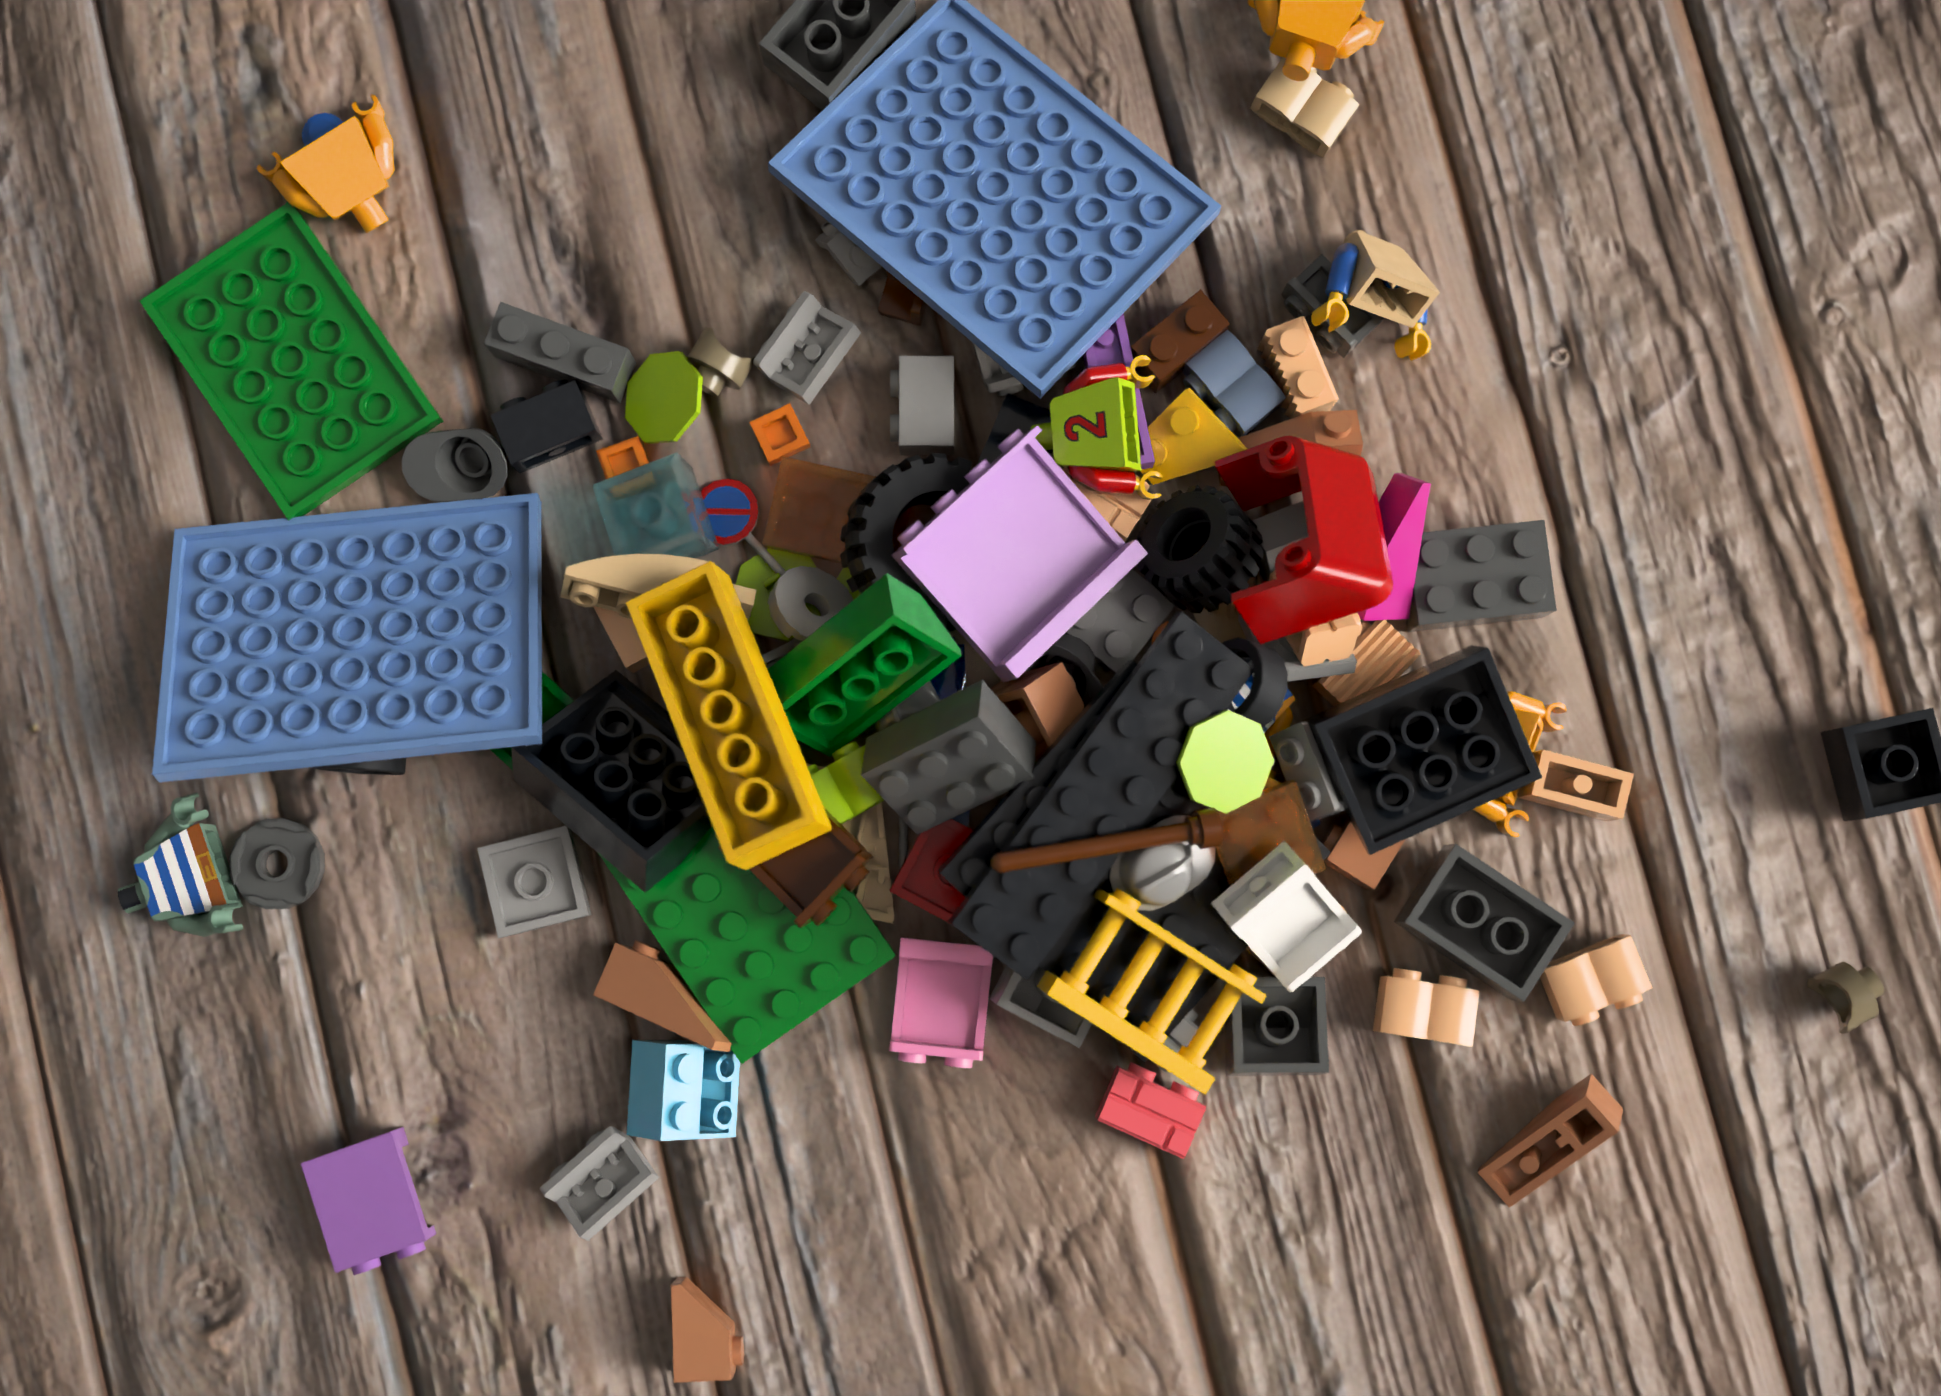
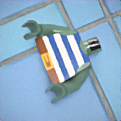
(184, 875)

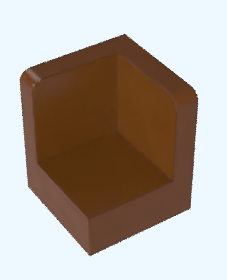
(900, 302)

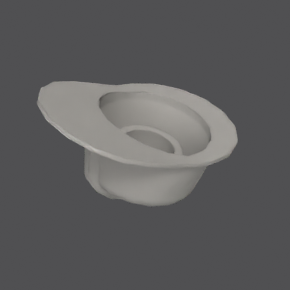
(1162, 872)

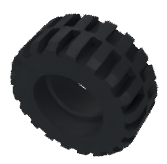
(880, 504)

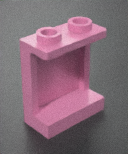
(941, 1002)

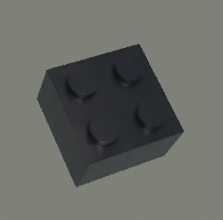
(1885, 764)

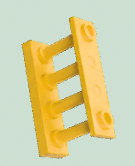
(1111, 1011)

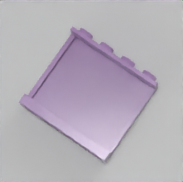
(1015, 555)

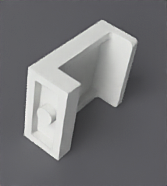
(1287, 917)

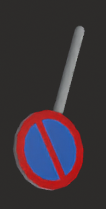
(734, 516)

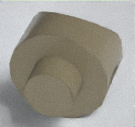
(717, 364)
(1849, 993)

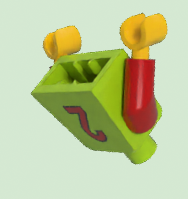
(1097, 429)

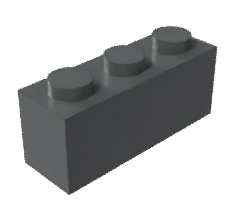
(560, 352)

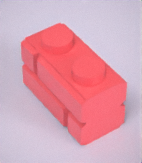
(1150, 1110)

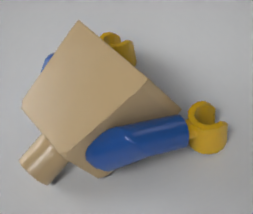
(1380, 281)

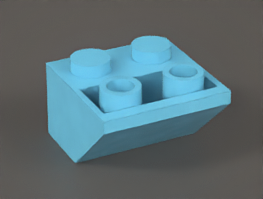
(682, 1091)

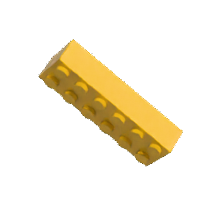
(728, 716)

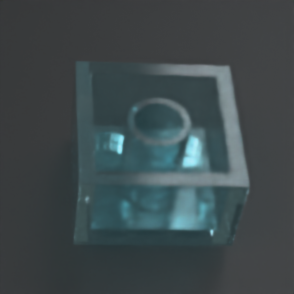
(656, 510)

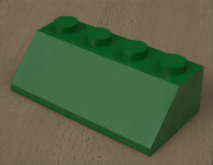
(861, 664)

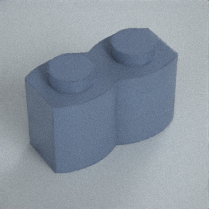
(1233, 384)

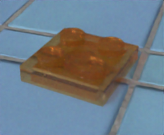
(1262, 826)

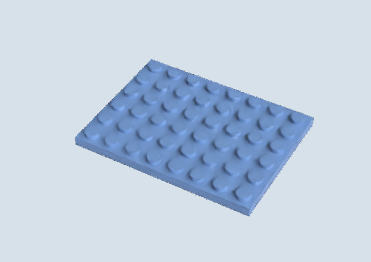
(995, 191)
(352, 638)

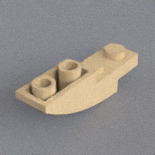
(619, 578)

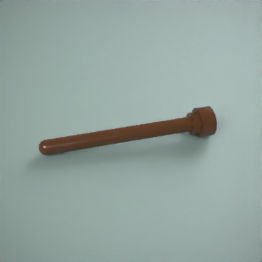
(1200, 829)

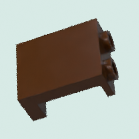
(815, 873)

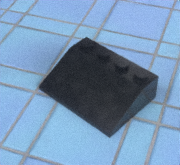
(1424, 748)
(618, 780)

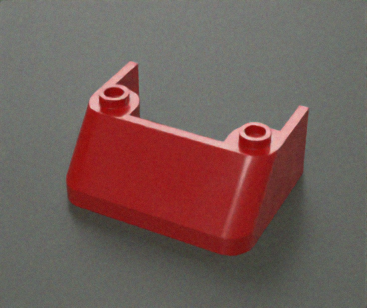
(1344, 558)

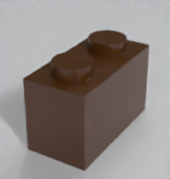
(1179, 339)

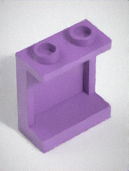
(367, 1202)

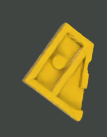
(1188, 438)

